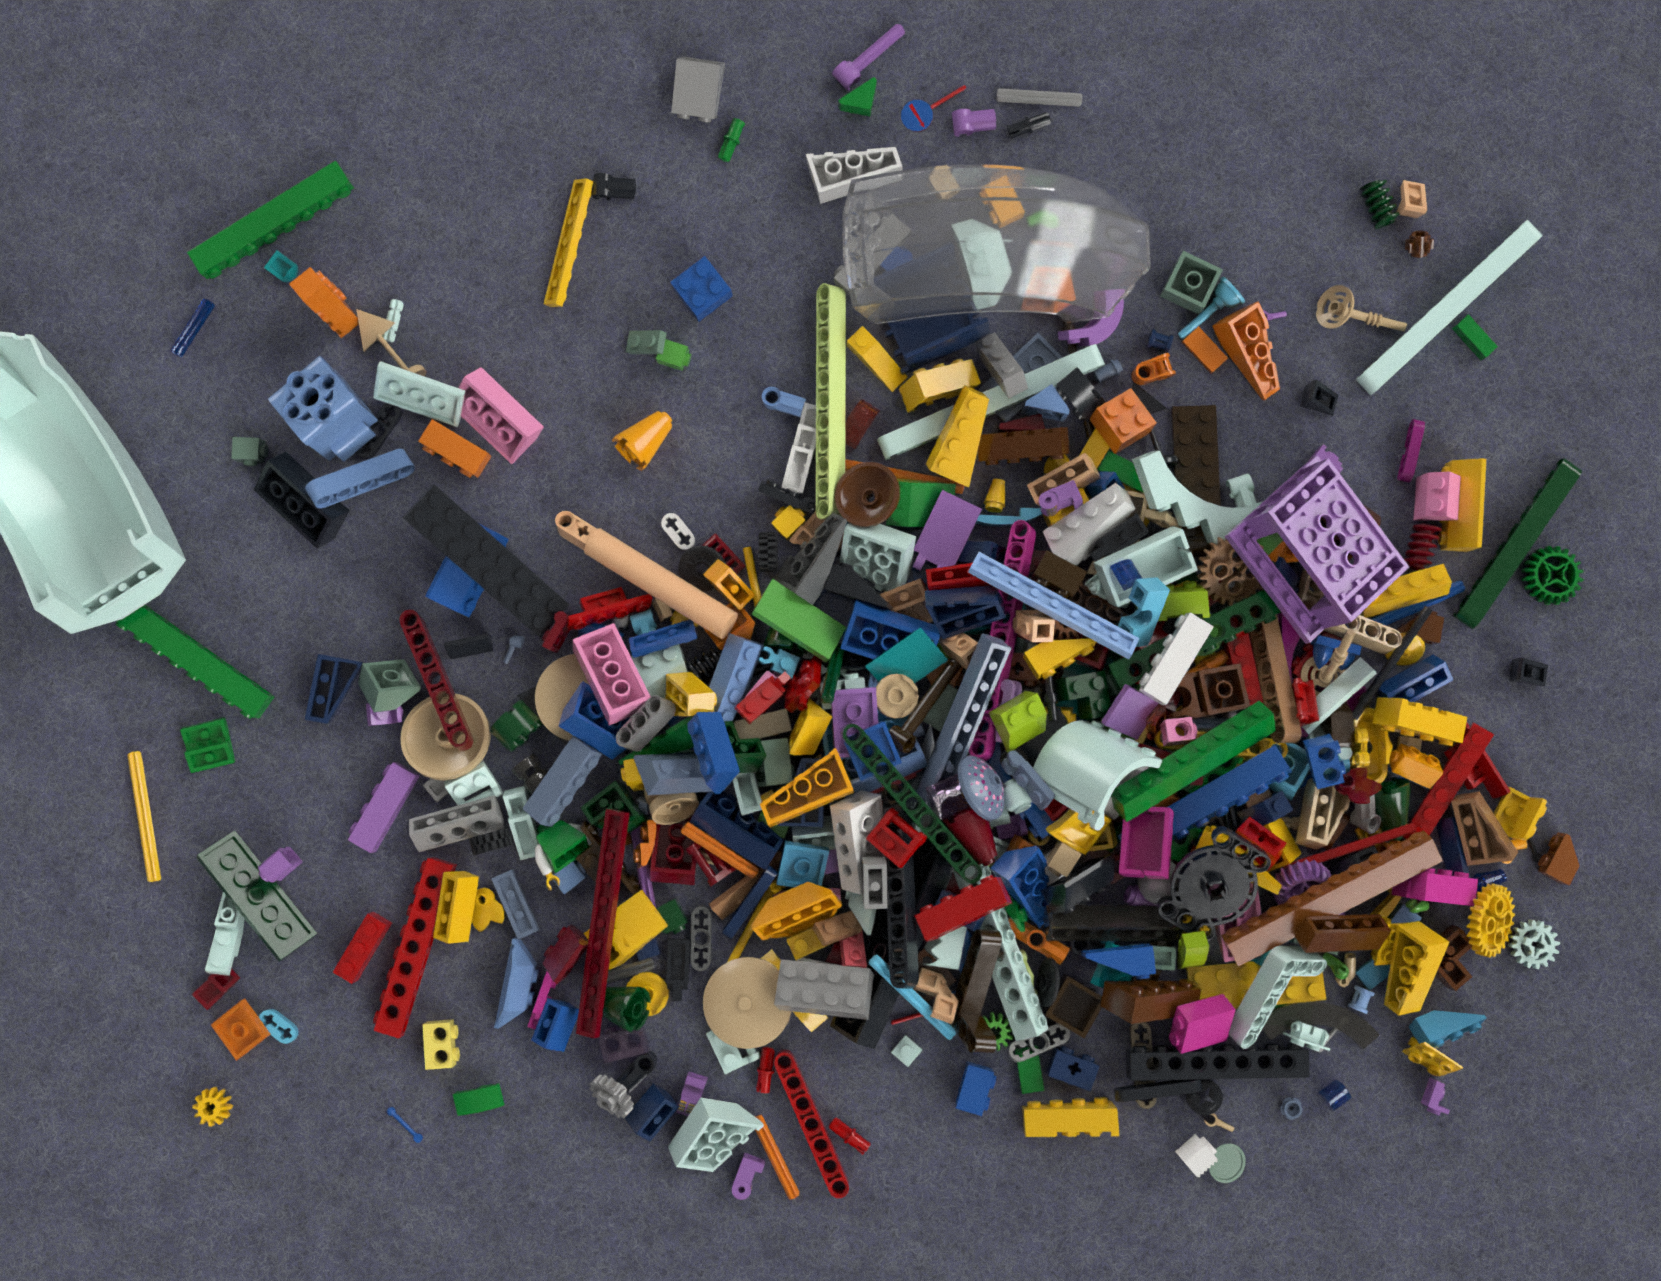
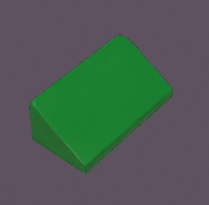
(1474, 337)

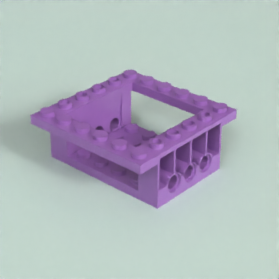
(1295, 515)

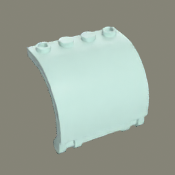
(1086, 765)

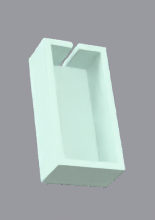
(1153, 557)

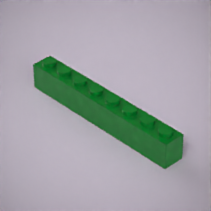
(271, 220)
(197, 660)
(1193, 761)

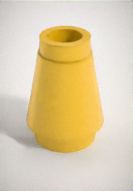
(995, 497)

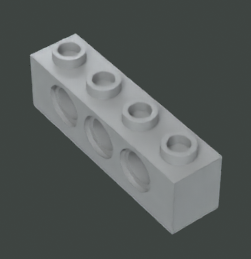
(456, 823)

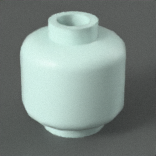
(1016, 797)

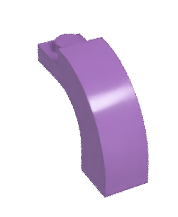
(1095, 330)

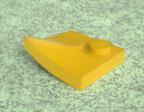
(1075, 832)

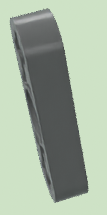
(696, 921)

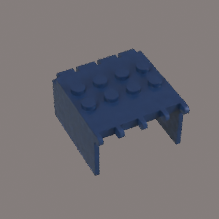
(934, 337)

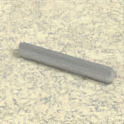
(1039, 97)

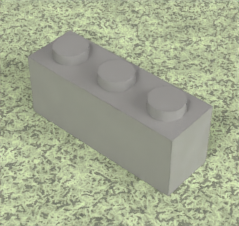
(1001, 365)

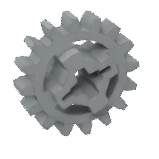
(611, 1096)

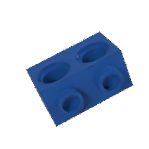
(1320, 762)

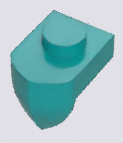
(282, 267)

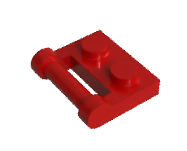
(890, 843)

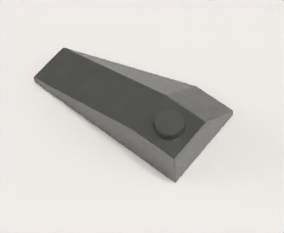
(810, 567)

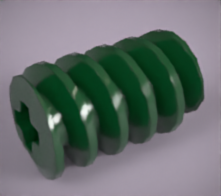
(1379, 203)

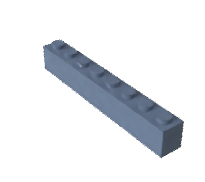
(965, 712)

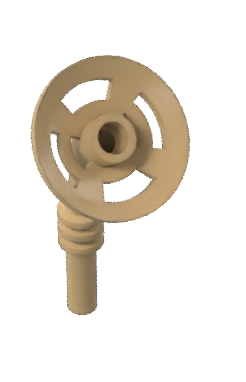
(1341, 309)
(1325, 674)

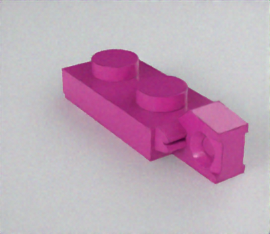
(541, 1000)

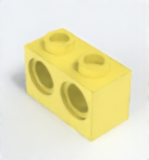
(434, 1043)

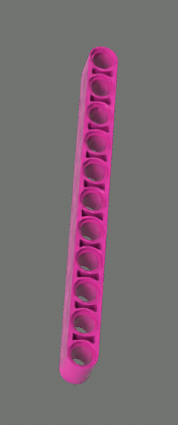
(1000, 629)

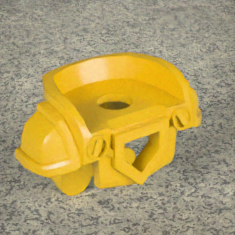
(1379, 757)

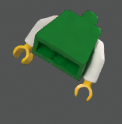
(558, 848)

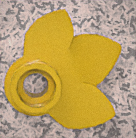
(487, 911)

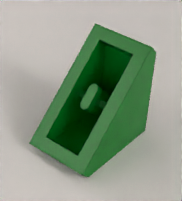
(859, 100)

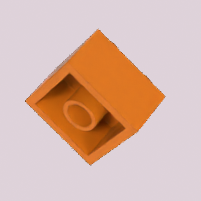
(1122, 420)

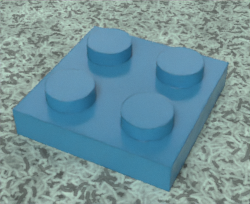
(802, 864)

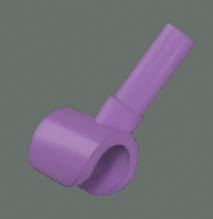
(1275, 315)

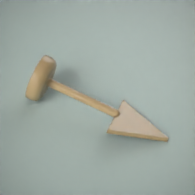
(372, 329)

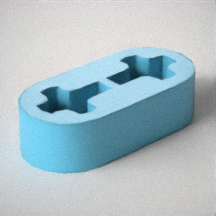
(282, 1022)

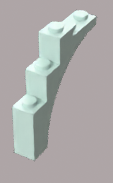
(1164, 491)

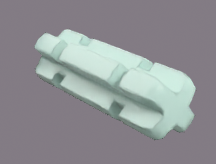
(394, 316)

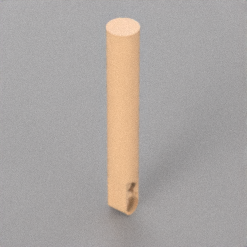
(647, 575)

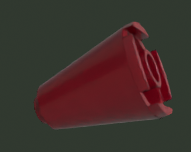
(974, 835)

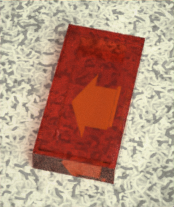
(1154, 720)

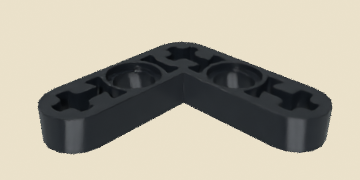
(377, 442)

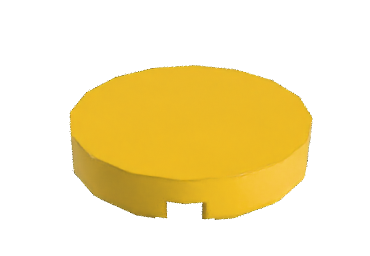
(655, 986)

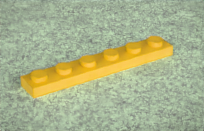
(568, 242)

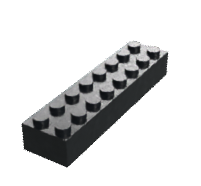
(485, 560)

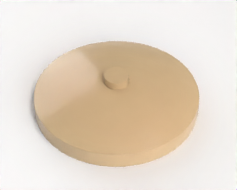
(555, 690)
(427, 744)
(741, 1003)

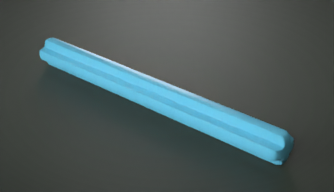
(913, 998)

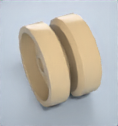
(671, 808)

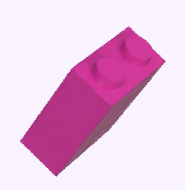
(1201, 1023)

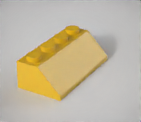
(1467, 531)

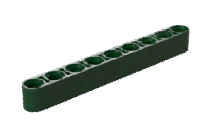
(1518, 543)
(921, 808)

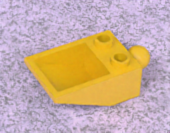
(634, 927)

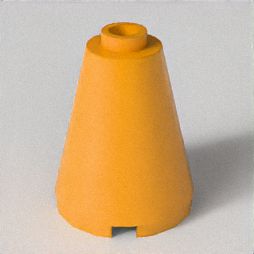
(643, 439)

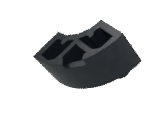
(1080, 393)

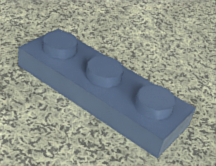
(515, 904)

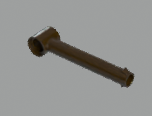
(903, 736)

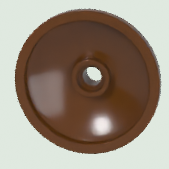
(859, 486)

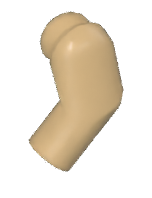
(1350, 961)

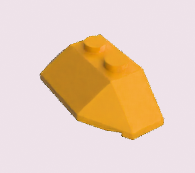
(795, 911)

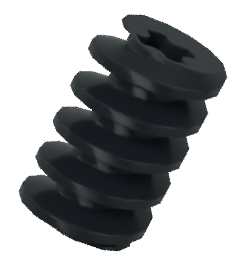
(706, 665)

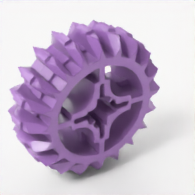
(1298, 878)

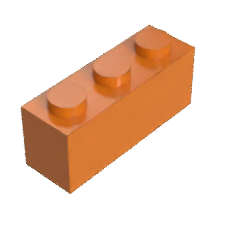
(454, 449)

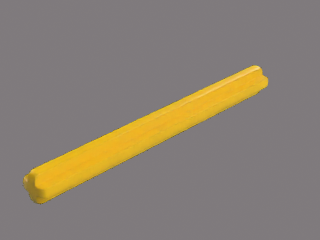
(144, 816)

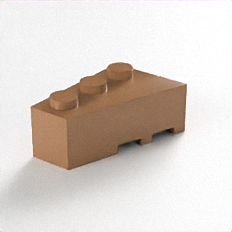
(1480, 831)

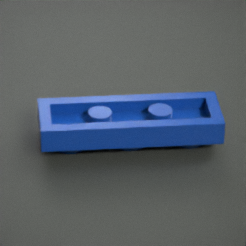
(662, 638)

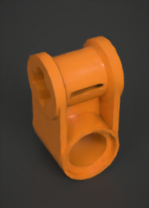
(1156, 368)

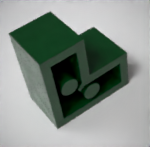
(1089, 690)
(748, 752)
(616, 798)

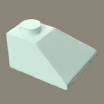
(864, 916)

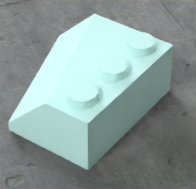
(879, 554)
(656, 666)
(711, 1134)

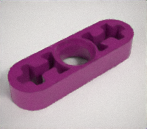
(1412, 445)

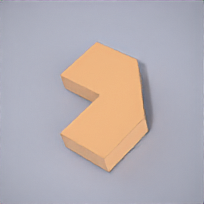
(935, 985)

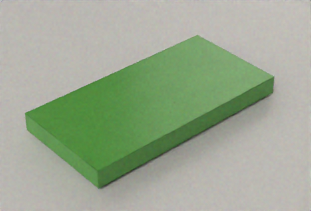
(799, 620)

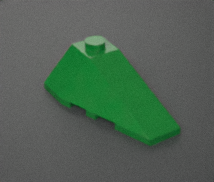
(674, 740)

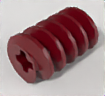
(1420, 546)

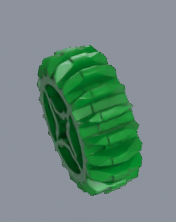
(1538, 563)

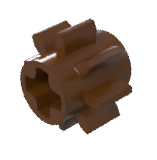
(1419, 244)

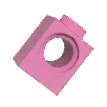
(1170, 736)

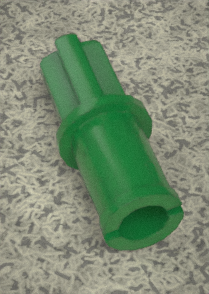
(731, 140)

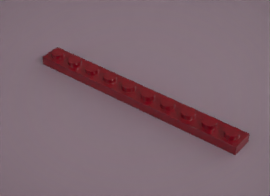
(602, 923)

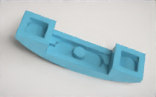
(1025, 514)

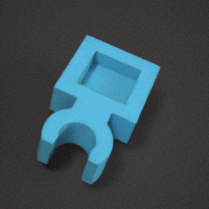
(781, 661)

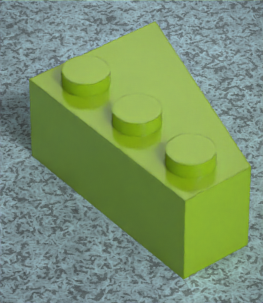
(1185, 599)

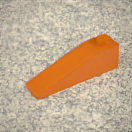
(1246, 342)

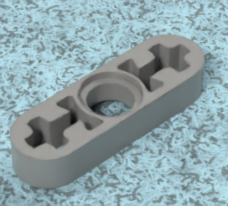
(1026, 1055)

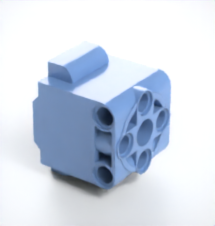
(336, 422)

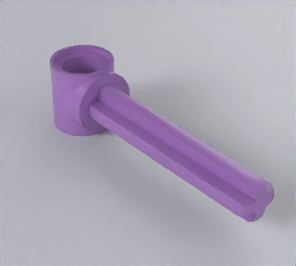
(849, 72)

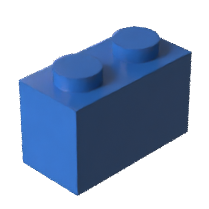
(555, 1025)
(975, 1089)

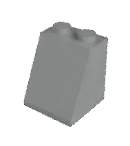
(697, 88)

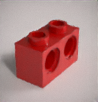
(1262, 838)

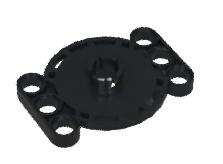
(1214, 866)

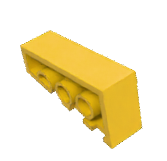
(960, 437)
(1413, 966)

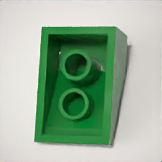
(917, 501)

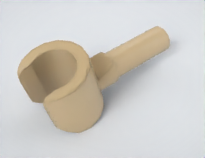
(1218, 1122)

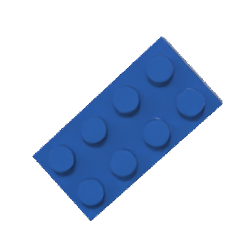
(877, 629)

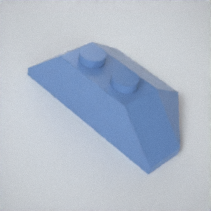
(517, 983)

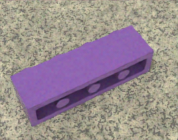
(383, 807)

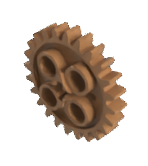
(1222, 555)

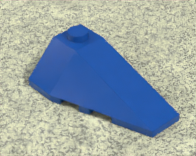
(1024, 877)

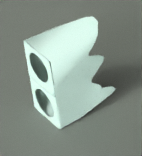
(947, 949)

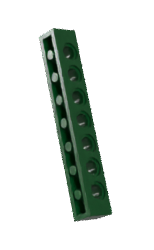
(1261, 600)

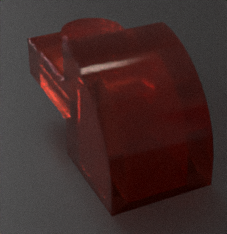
(859, 422)

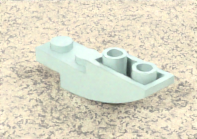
(227, 938)

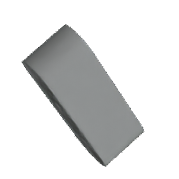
(645, 723)

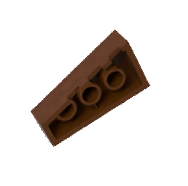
(1147, 999)

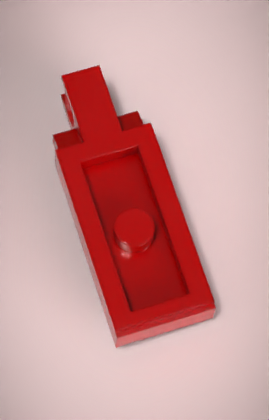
(762, 697)

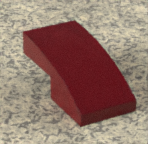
(215, 988)

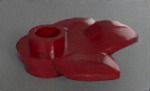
(1358, 786)

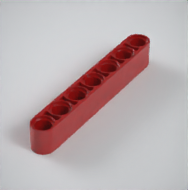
(812, 1134)

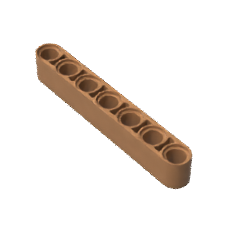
(1275, 679)

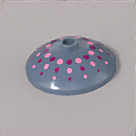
(981, 787)

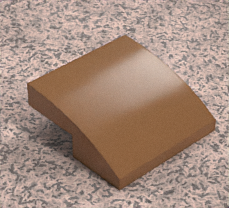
(909, 600)

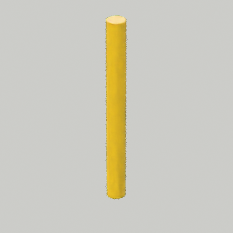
(748, 930)

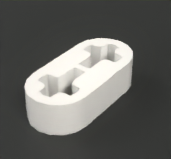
(681, 528)

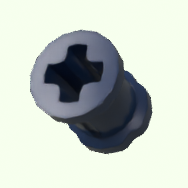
(1161, 337)

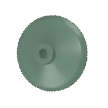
(1229, 1163)

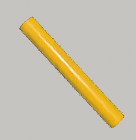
(752, 575)

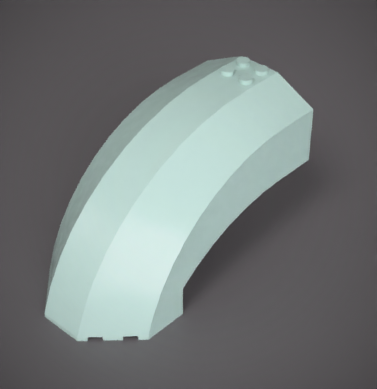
(74, 499)

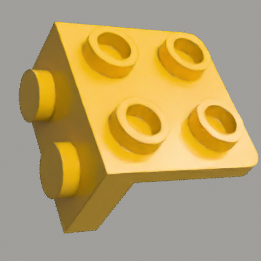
(1519, 814)

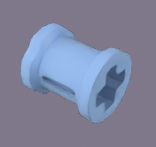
(1360, 999)

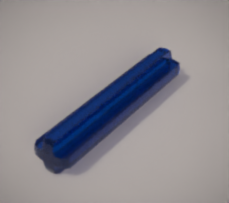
(192, 327)

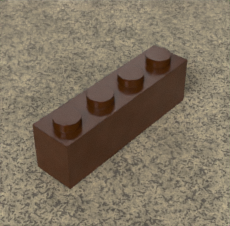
(1342, 933)

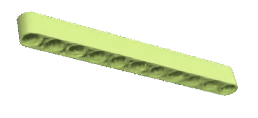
(830, 395)

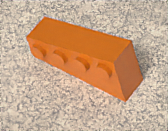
(325, 300)

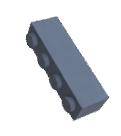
(562, 782)

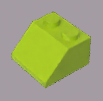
(1019, 719)

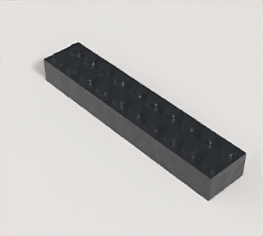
(930, 878)

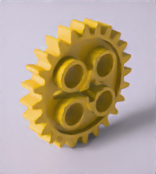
(1491, 920)

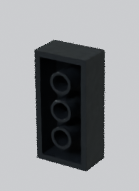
(283, 488)

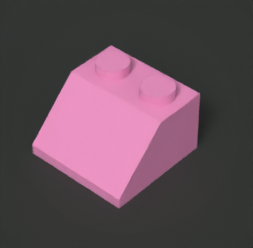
(1437, 496)

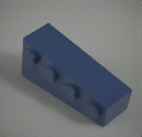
(723, 820)

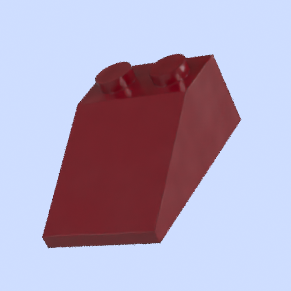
(669, 856)
(566, 953)

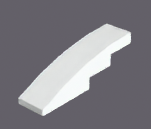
(802, 451)

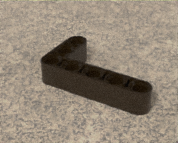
(973, 989)

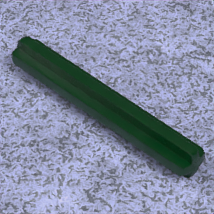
(832, 675)

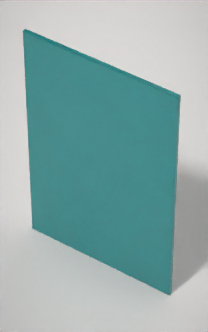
(911, 657)

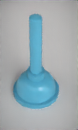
(1226, 296)

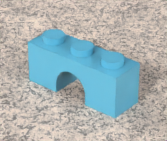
(1149, 597)

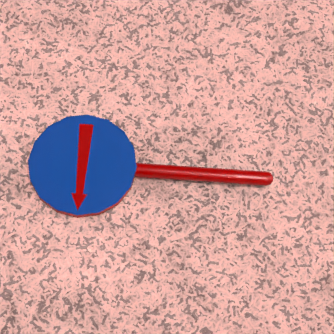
(918, 114)

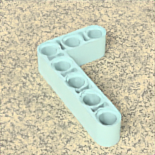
(1268, 987)

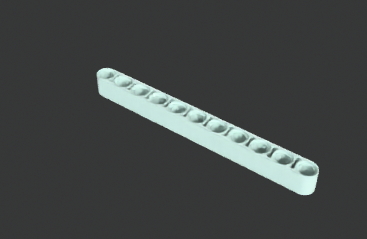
(1449, 307)
(930, 427)

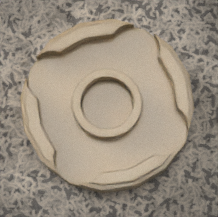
(896, 696)

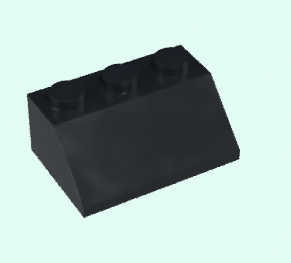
(1080, 884)

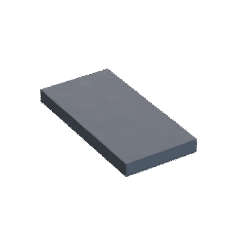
(1031, 356)

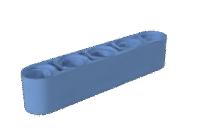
(359, 478)

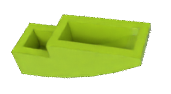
(1192, 950)

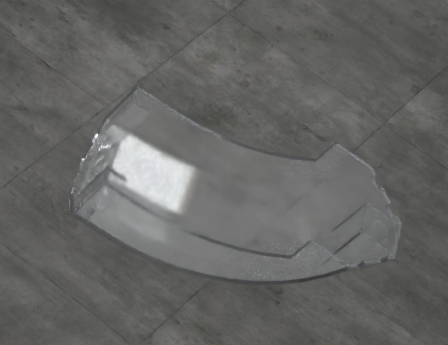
(988, 244)

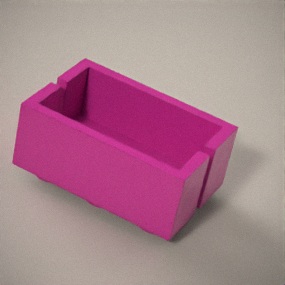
(1147, 844)
(1439, 887)

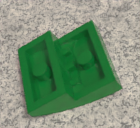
(207, 745)

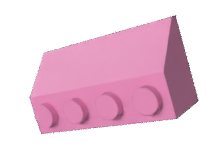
(498, 415)
(611, 673)

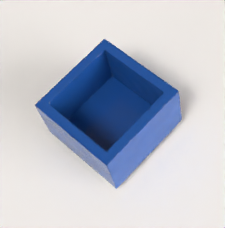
(701, 288)

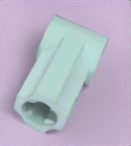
(1242, 490)

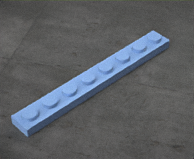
(1054, 605)

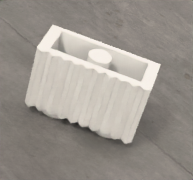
(1197, 1154)

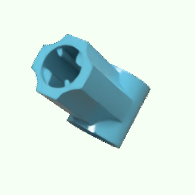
(643, 622)

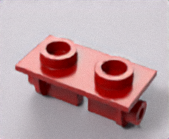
(1305, 701)

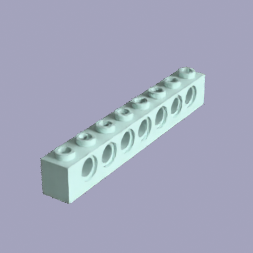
(1010, 973)

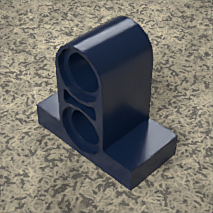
(986, 547)

